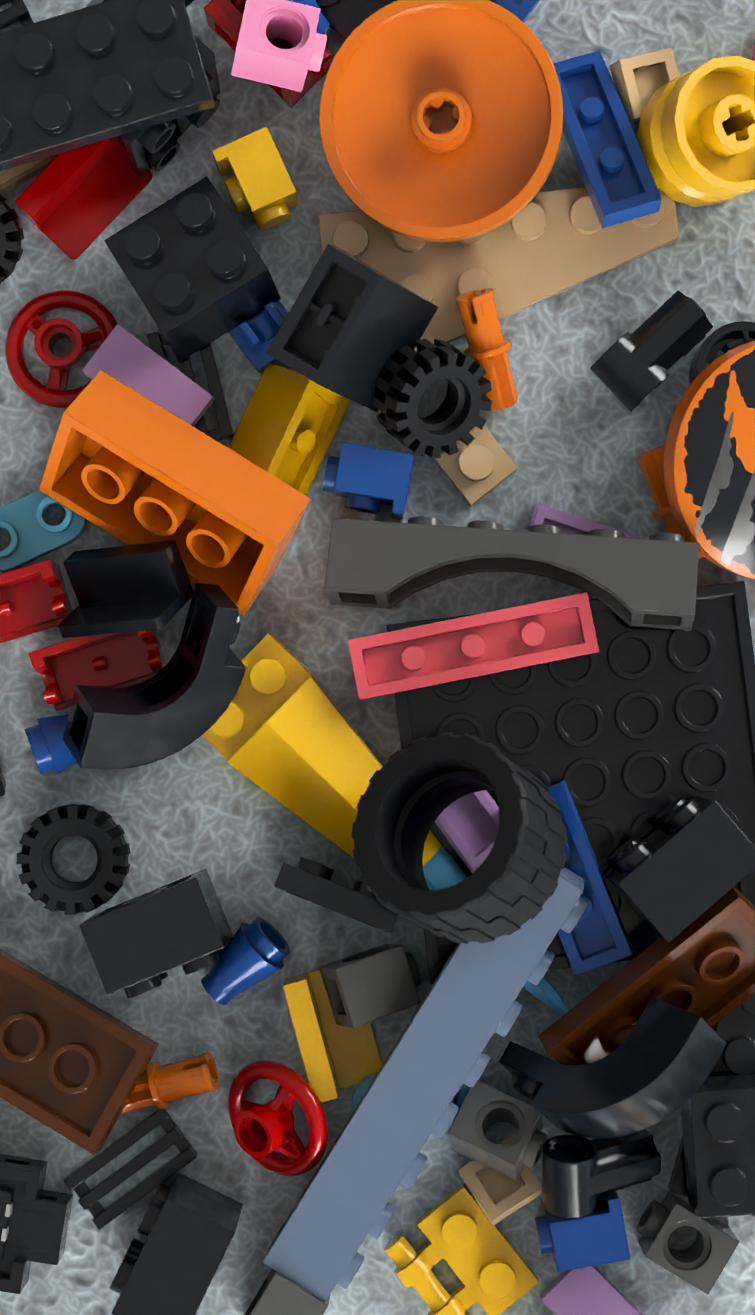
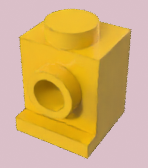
(257, 179)

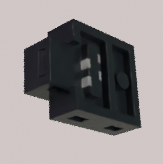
(31, 1220)

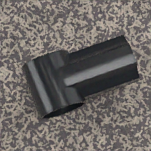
(642, 359)
(583, 1169)

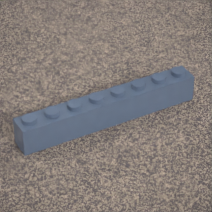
(414, 1096)

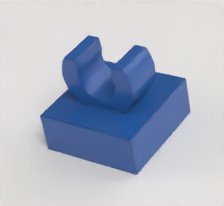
(258, 333)

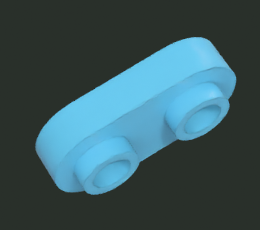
(31, 533)

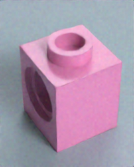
(265, 63)

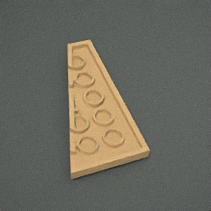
(524, 261)

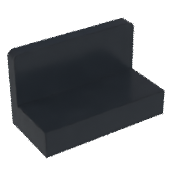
(125, 588)

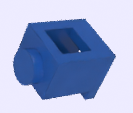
(370, 478)
(587, 1239)

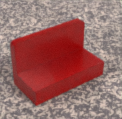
(82, 194)

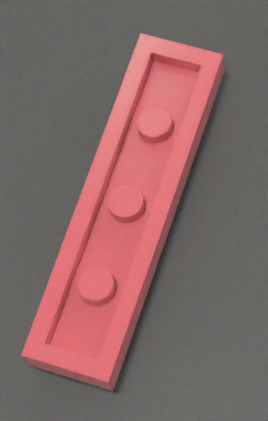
(473, 646)

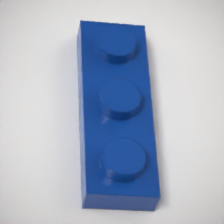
(604, 142)
(599, 933)

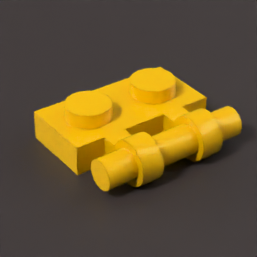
(473, 1249)

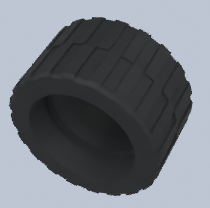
(407, 800)

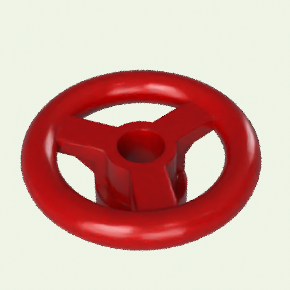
(46, 335)
(270, 1126)

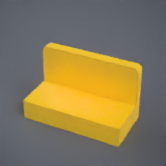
(289, 426)
(330, 1052)

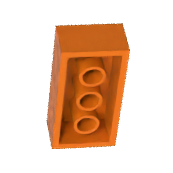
(164, 480)

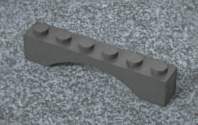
(638, 579)

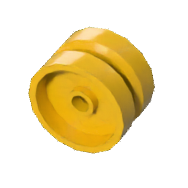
(702, 133)

